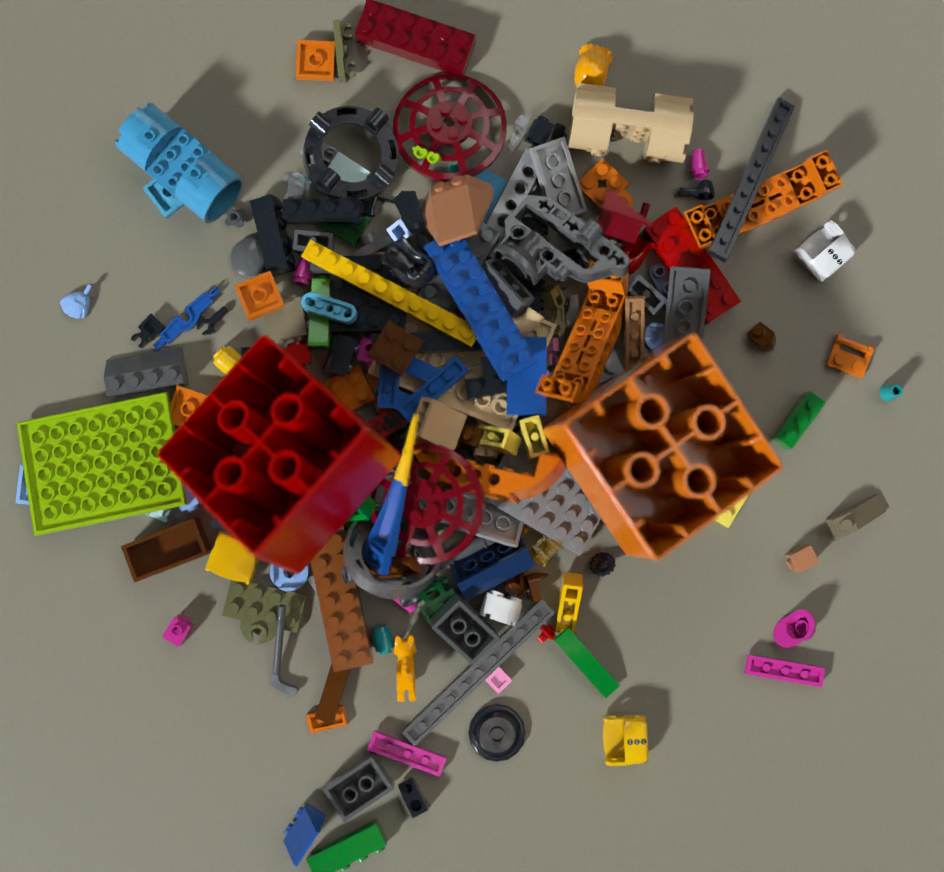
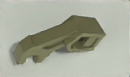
(554, 301)

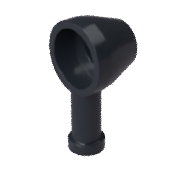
(704, 191)

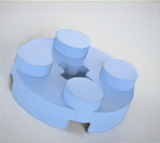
(288, 583)

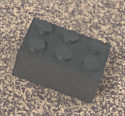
(464, 629)
(358, 786)

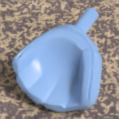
(77, 303)
(654, 335)

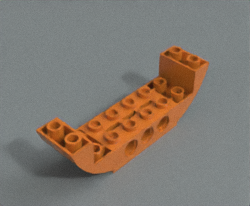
(773, 200)
(588, 342)
(503, 483)

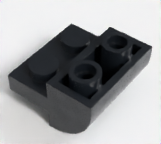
(340, 354)

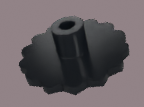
(602, 564)

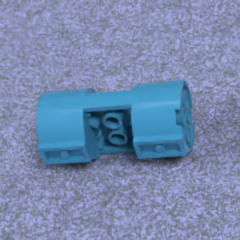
(179, 162)

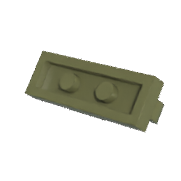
(342, 51)

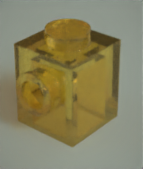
(544, 551)

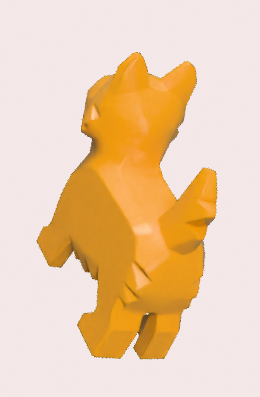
(406, 679)

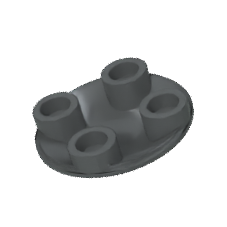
(248, 257)

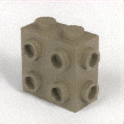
(288, 322)

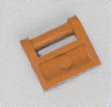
(848, 362)

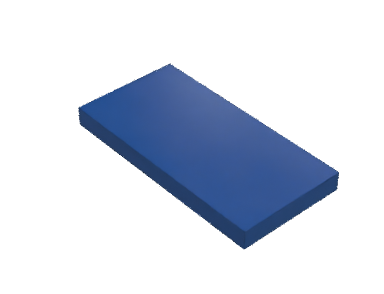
(522, 386)

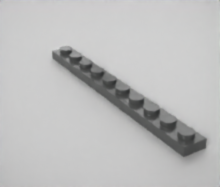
(478, 672)

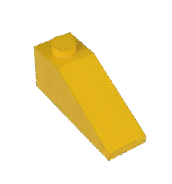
(569, 601)

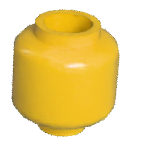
(226, 359)

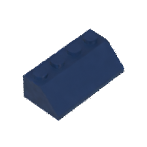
(490, 567)

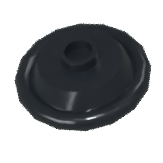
(496, 732)

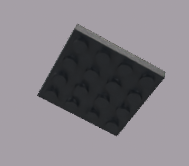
(371, 311)

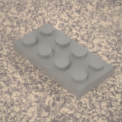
(558, 175)

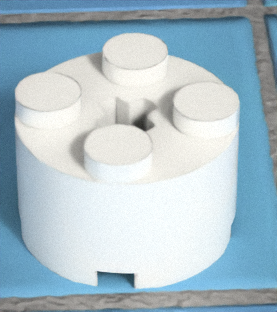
(501, 609)

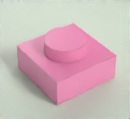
(498, 680)

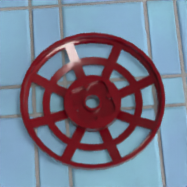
(453, 135)
(436, 505)

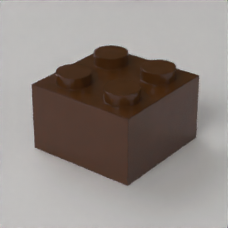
(395, 348)

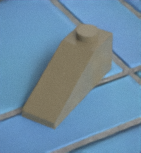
(855, 516)

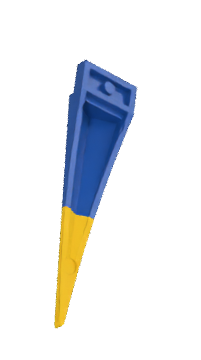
(384, 535)

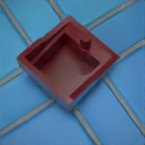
(620, 220)

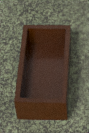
(166, 549)

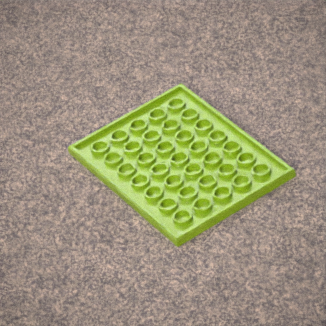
(99, 464)

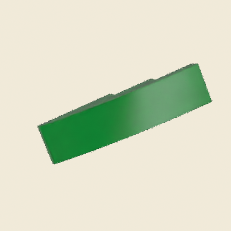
(586, 662)

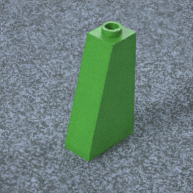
(319, 334)

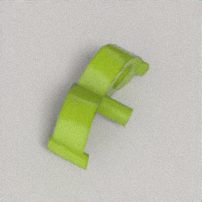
(422, 153)

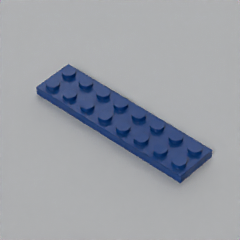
(481, 307)

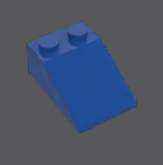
(303, 832)

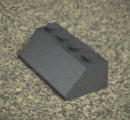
(145, 372)

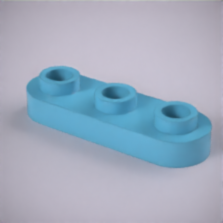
(323, 303)

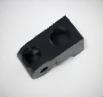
(413, 797)

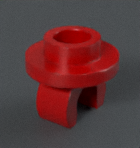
(547, 632)

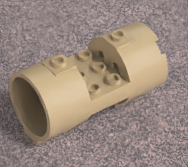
(664, 128)

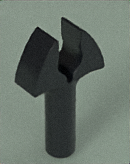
(211, 321)

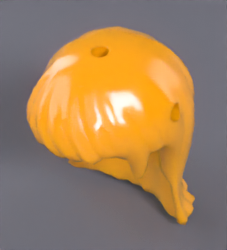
(592, 65)

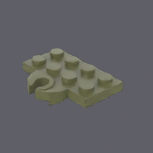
(258, 608)

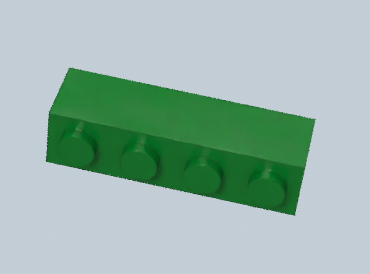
(348, 849)

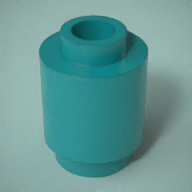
(382, 639)

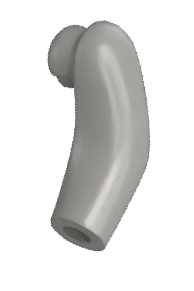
(573, 312)

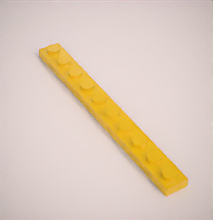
(389, 292)

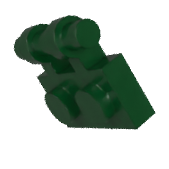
(432, 606)

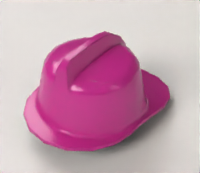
(795, 628)

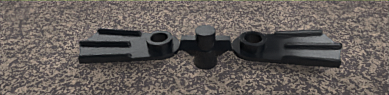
(411, 213)

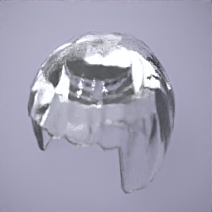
(298, 185)

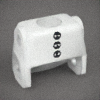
(825, 251)

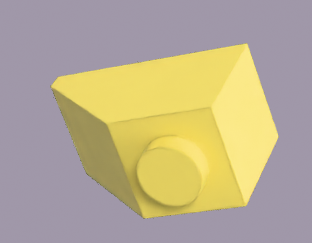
(533, 437)
(500, 440)

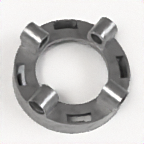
(356, 570)

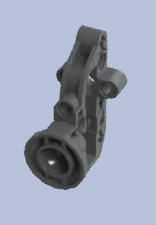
(526, 254)

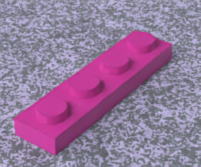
(784, 670)
(407, 753)

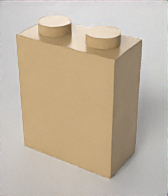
(438, 423)

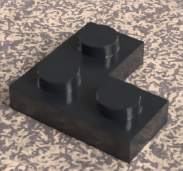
(485, 386)

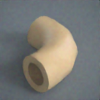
(528, 321)

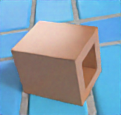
(801, 558)

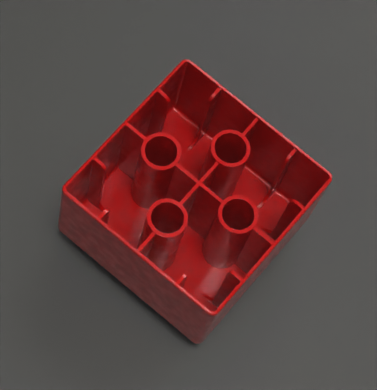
(278, 457)

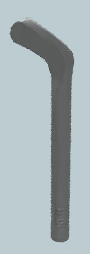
(276, 679)

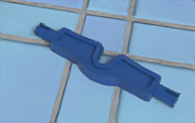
(194, 310)

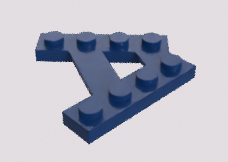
(436, 384)

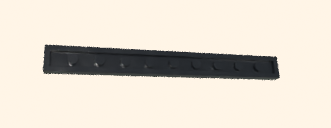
(751, 180)

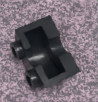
(543, 131)

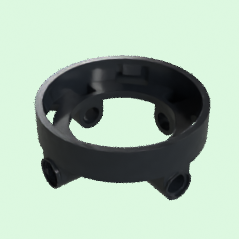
(325, 178)

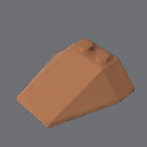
(456, 208)

